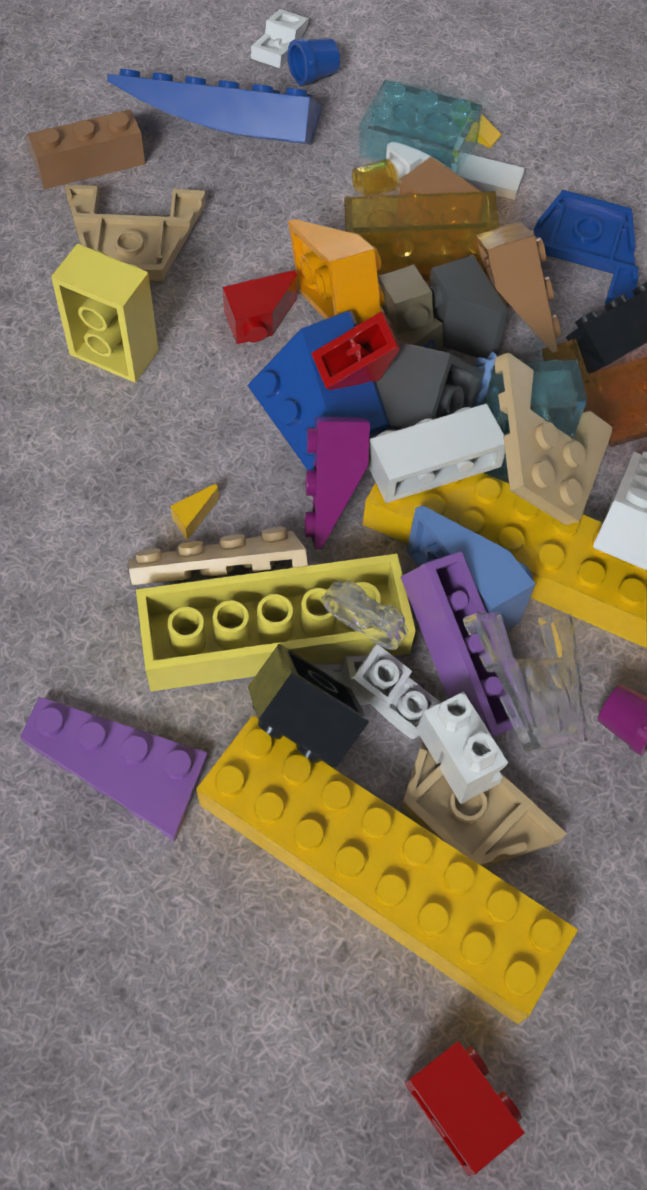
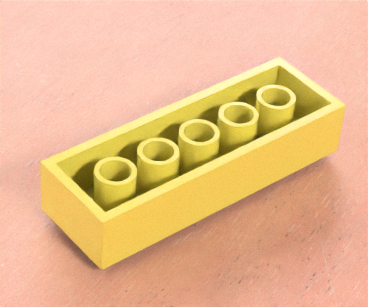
(235, 622)

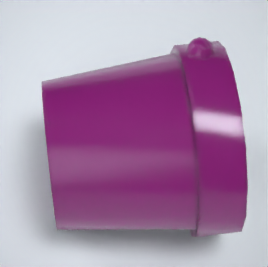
(626, 717)

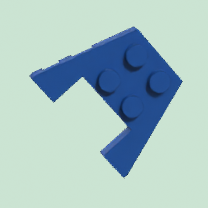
(593, 236)

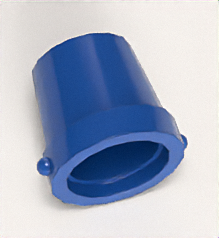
(312, 59)

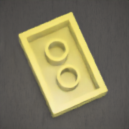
(106, 312)

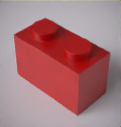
(466, 1107)

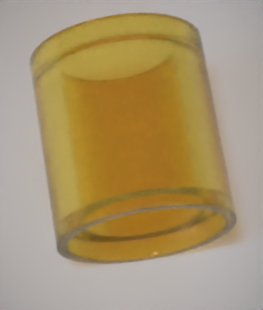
(374, 178)

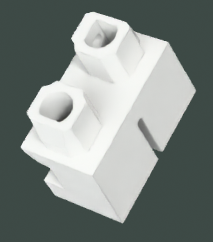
(462, 746)

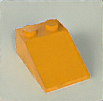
(336, 270)

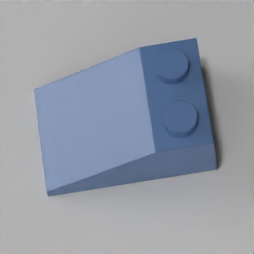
(498, 576)

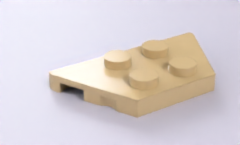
(484, 828)

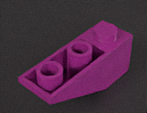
(339, 463)

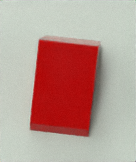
(358, 354)

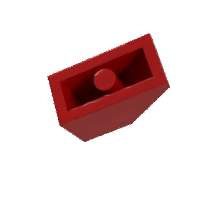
(259, 305)

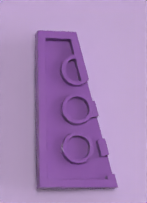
(132, 767)

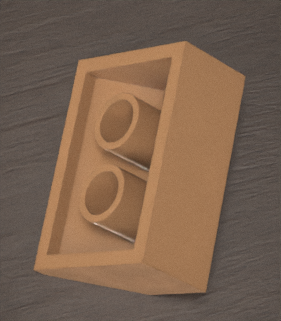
(86, 148)

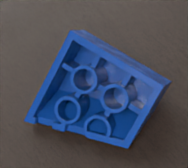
(296, 394)

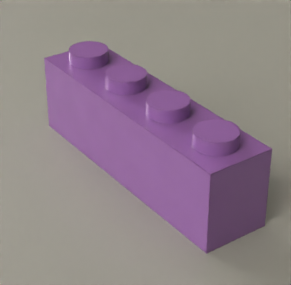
(440, 598)

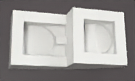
(279, 32)

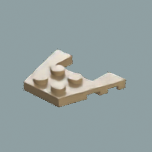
(135, 239)
(541, 459)

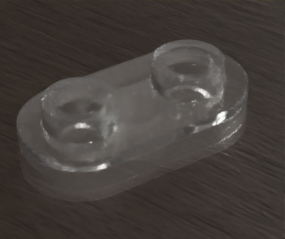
(375, 621)

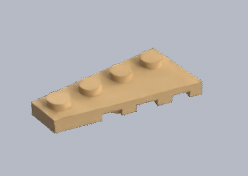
(219, 558)

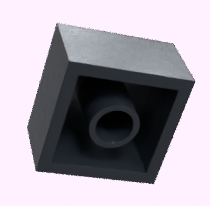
(306, 707)

